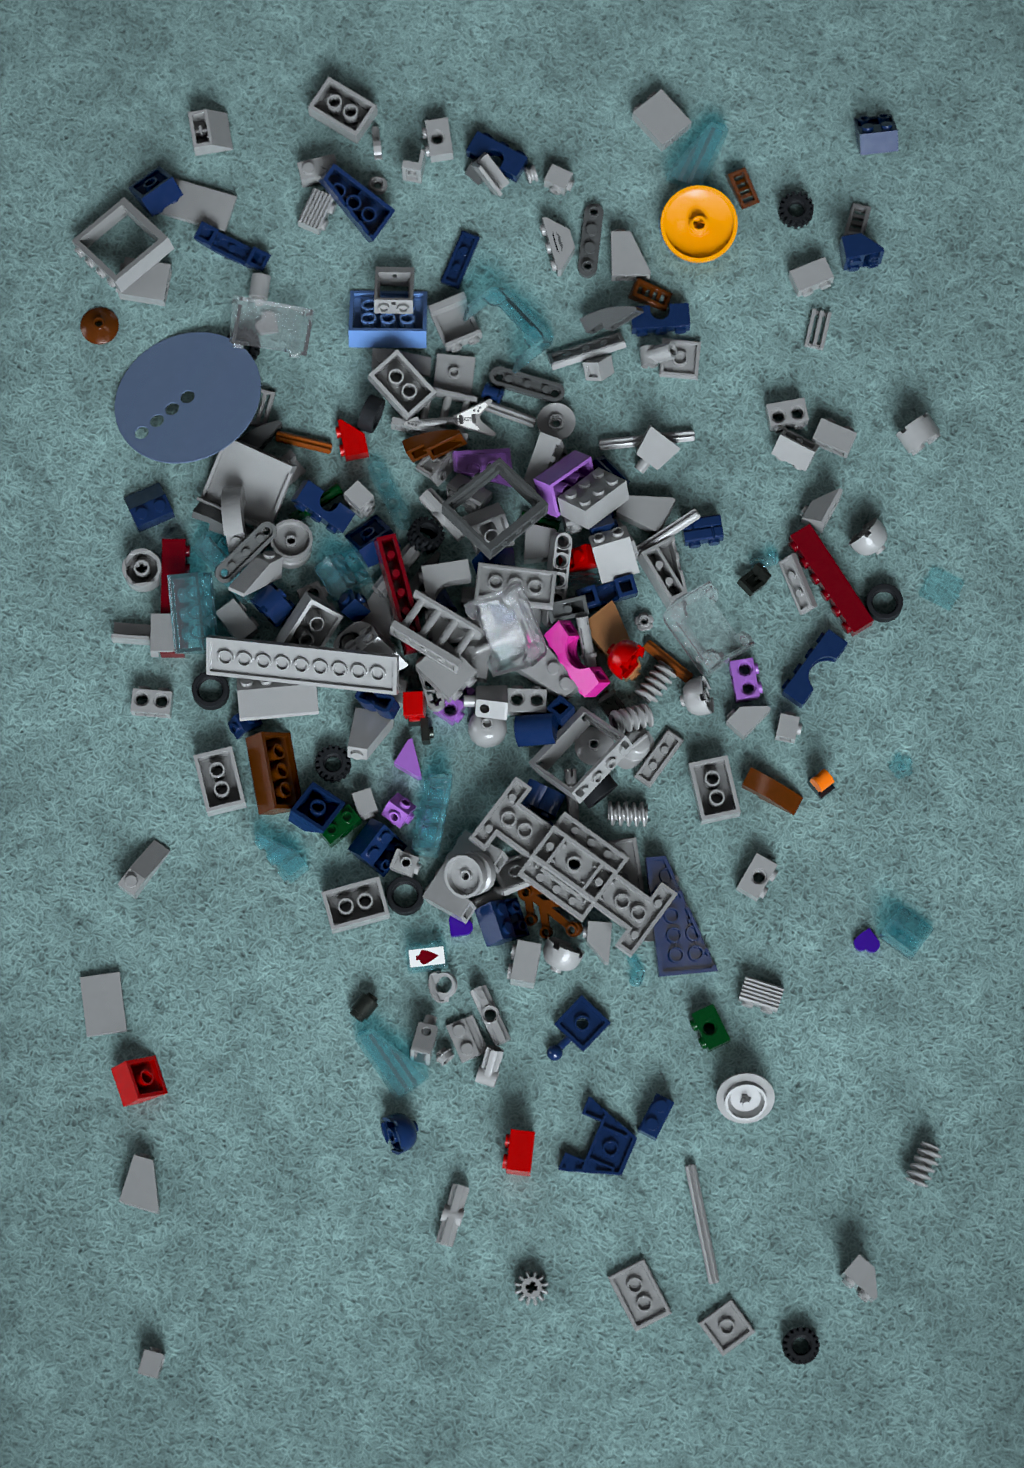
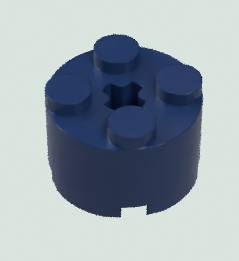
(273, 604)

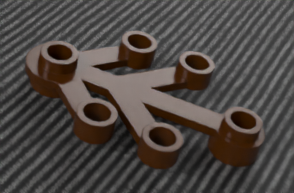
(546, 909)

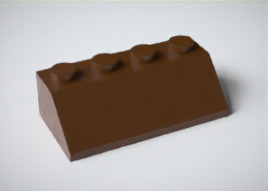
(273, 772)

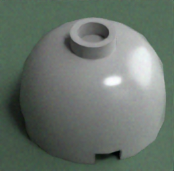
(870, 539)
(697, 696)
(486, 731)
(561, 955)

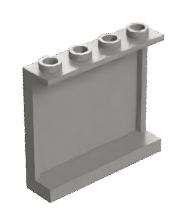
(261, 474)

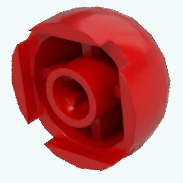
(623, 658)

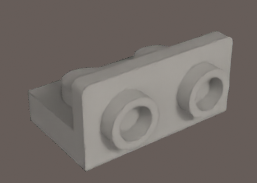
(436, 469)

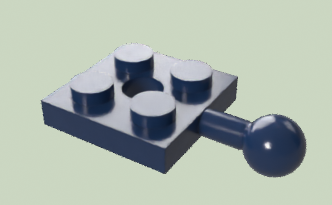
(580, 1037)

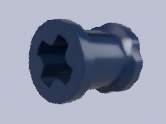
(493, 393)

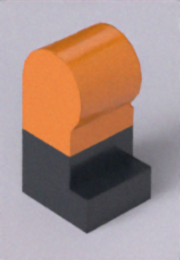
(822, 783)

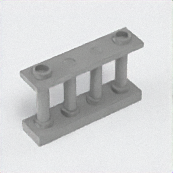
(448, 396)
(435, 650)

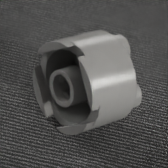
(918, 433)
(132, 567)

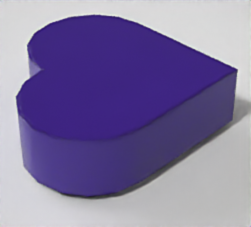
(458, 928)
(866, 941)

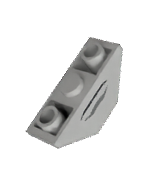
(558, 243)

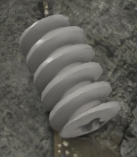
(655, 682)
(631, 718)
(627, 813)
(923, 1164)

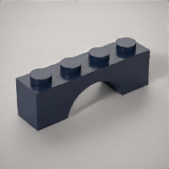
(829, 648)

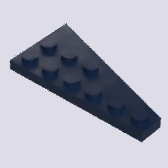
(676, 934)

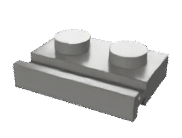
(467, 1038)

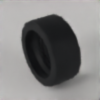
(371, 413)
(889, 589)
(215, 704)
(603, 789)
(390, 893)

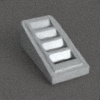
(859, 208)

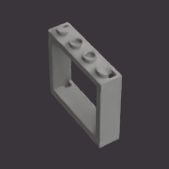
(136, 267)
(565, 738)

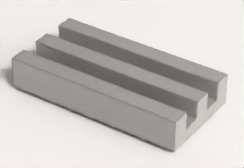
(821, 314)
(272, 395)

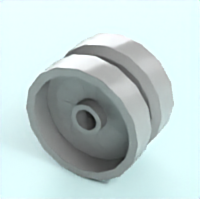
(292, 543)
(470, 874)

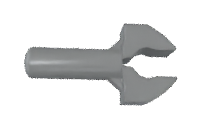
(376, 143)

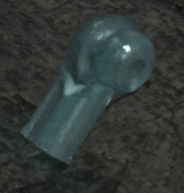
(766, 562)

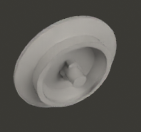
(745, 1097)

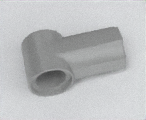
(654, 354)
(488, 1071)

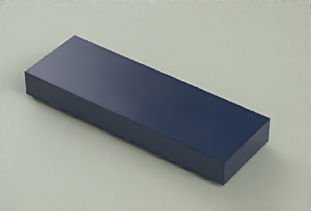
(460, 260)

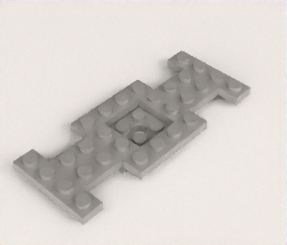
(595, 879)

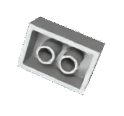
(342, 110)
(402, 385)
(593, 498)
(220, 781)
(714, 789)
(355, 905)

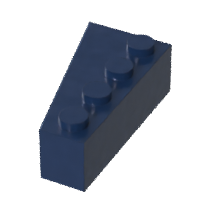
(357, 202)

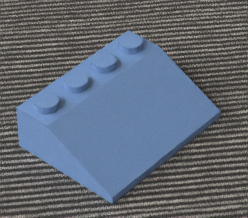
(387, 330)

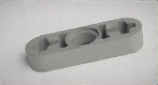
(429, 698)

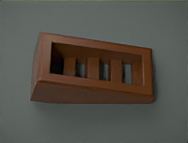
(730, 178)
(648, 300)

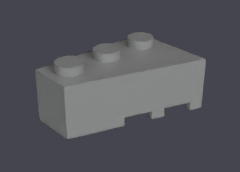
(546, 453)

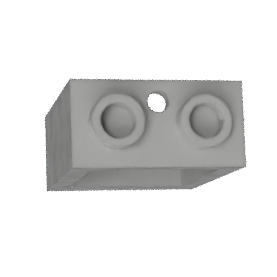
(385, 277)

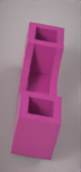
(563, 640)

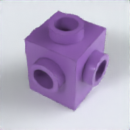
(399, 810)

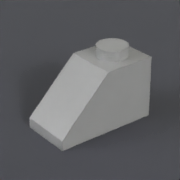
(746, 719)
(599, 939)

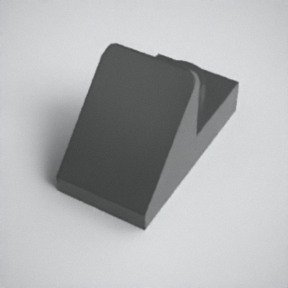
(568, 609)

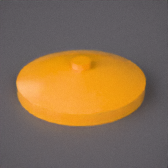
(699, 224)

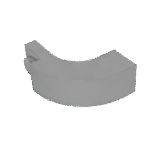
(232, 511)

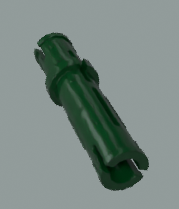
(328, 495)

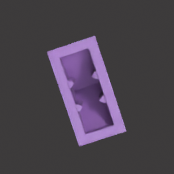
(408, 761)

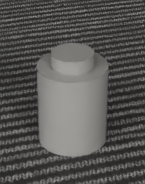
(259, 286)

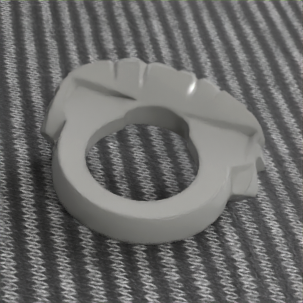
(433, 979)

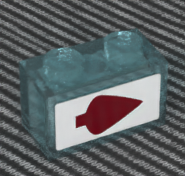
(426, 957)

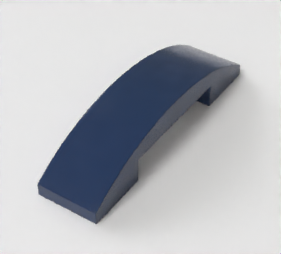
(231, 248)

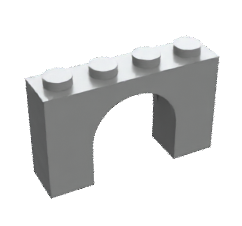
(435, 579)
(441, 897)

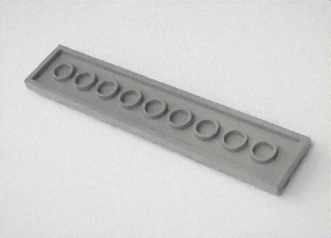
(302, 664)

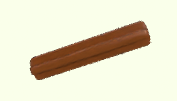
(304, 442)
(659, 654)

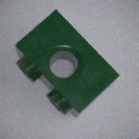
(341, 826)
(709, 1016)

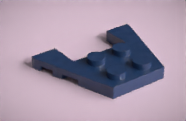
(609, 1148)

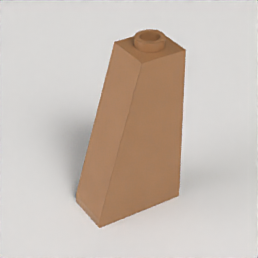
(609, 629)

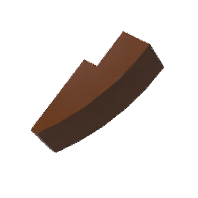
(433, 444)
(771, 791)

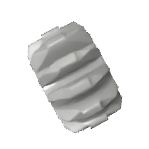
(527, 1282)

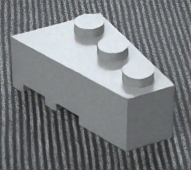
(664, 570)
(551, 676)

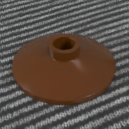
(103, 333)

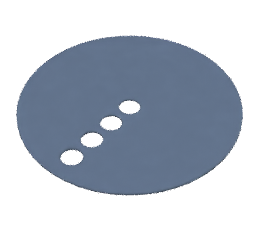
(223, 405)

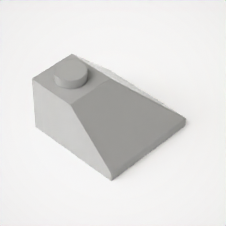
(821, 510)

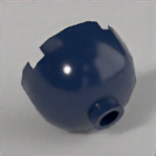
(400, 1131)

